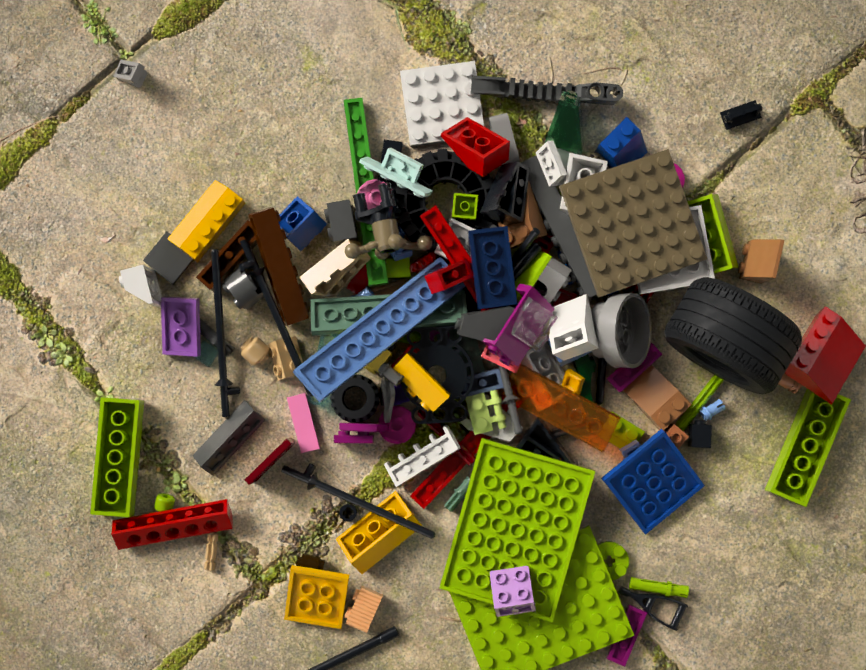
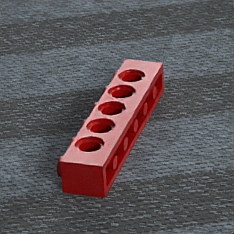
(172, 524)

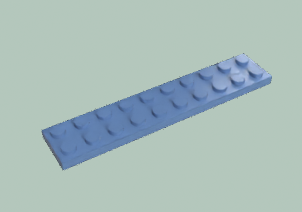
(373, 334)

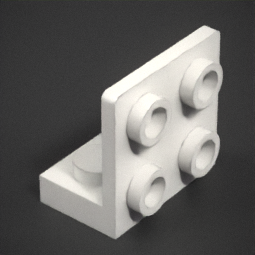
(553, 163)

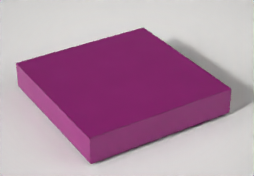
(364, 427)

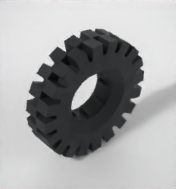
(440, 168)

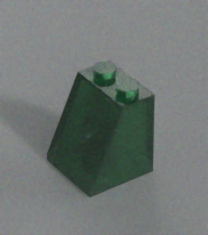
(567, 124)

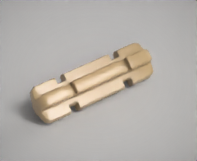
(211, 551)

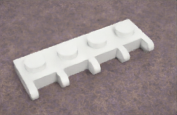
(423, 458)

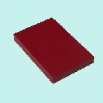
(270, 461)

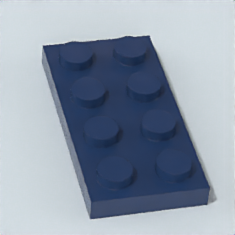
(492, 267)

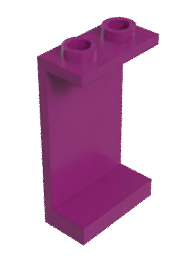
(507, 346)

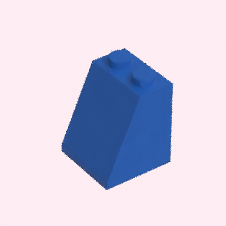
(622, 144)

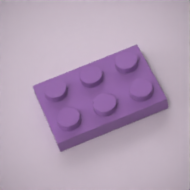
(180, 326)

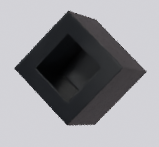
(699, 434)

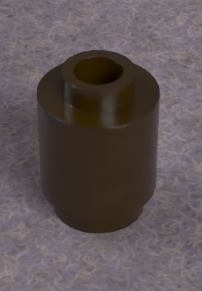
(310, 561)

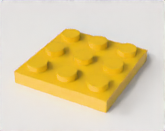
(316, 597)

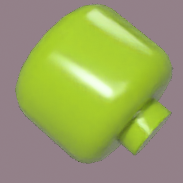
(164, 502)

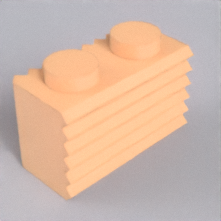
(364, 608)

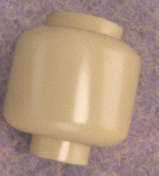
(255, 351)

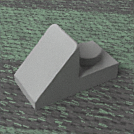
(131, 73)

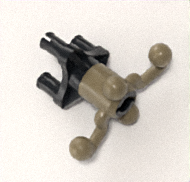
(384, 226)

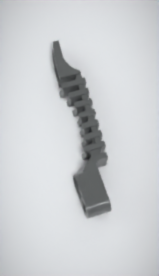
(499, 88)

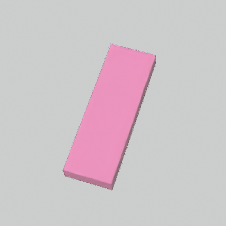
(303, 423)

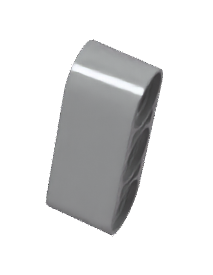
(501, 125)

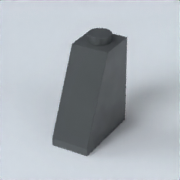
(483, 323)

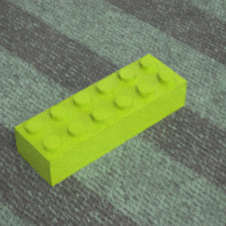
(806, 448)
(117, 457)

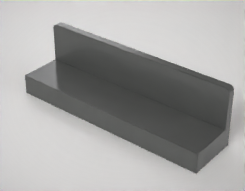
(228, 438)

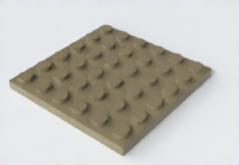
(633, 223)

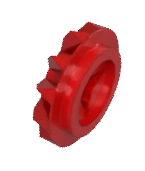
(423, 262)

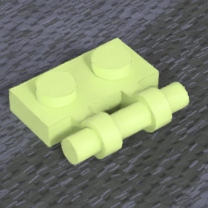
(480, 415)

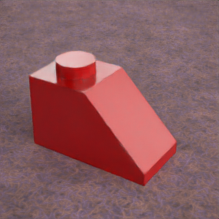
(448, 276)

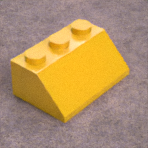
(421, 383)

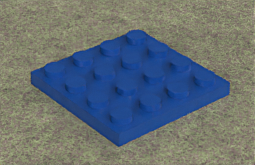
(653, 481)

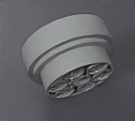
(622, 330)

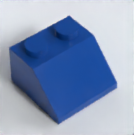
(300, 223)

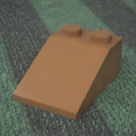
(532, 219)
(761, 260)
(657, 398)

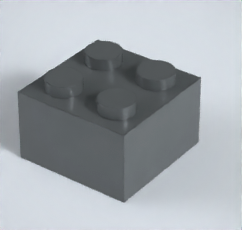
(342, 221)

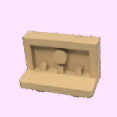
(281, 358)

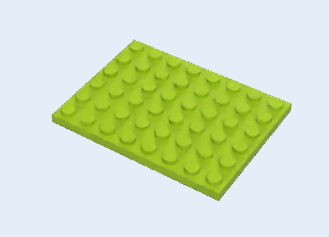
(517, 515)
(584, 620)

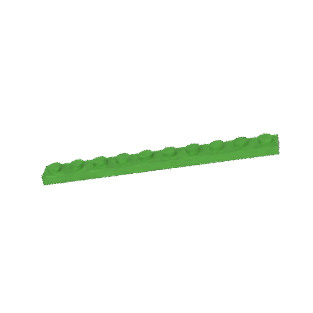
(359, 149)

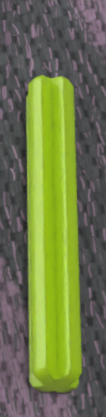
(699, 402)

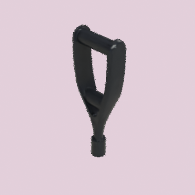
(650, 602)

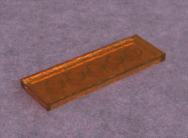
(563, 408)

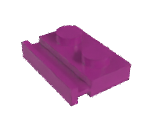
(345, 437)

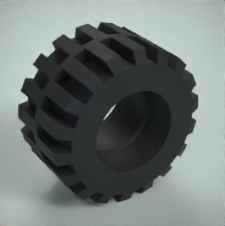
(367, 410)

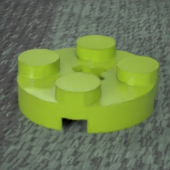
(618, 553)

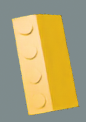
(206, 220)
(375, 536)

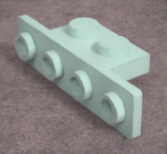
(399, 169)

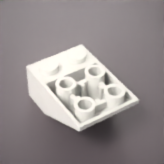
(573, 330)

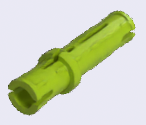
(659, 587)

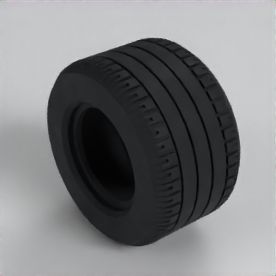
(733, 335)

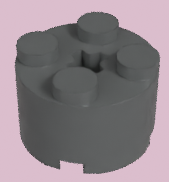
(243, 288)

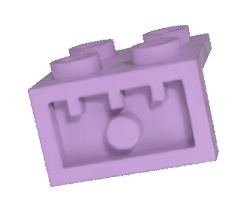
(512, 591)

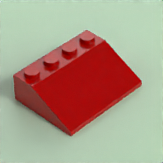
(826, 355)

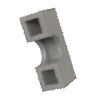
(553, 277)

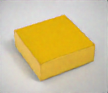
(573, 381)

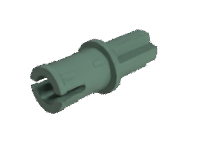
(458, 495)

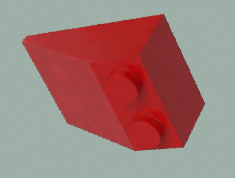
(477, 146)

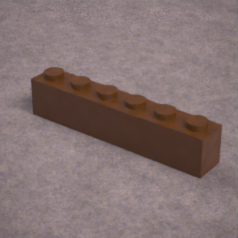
(279, 266)

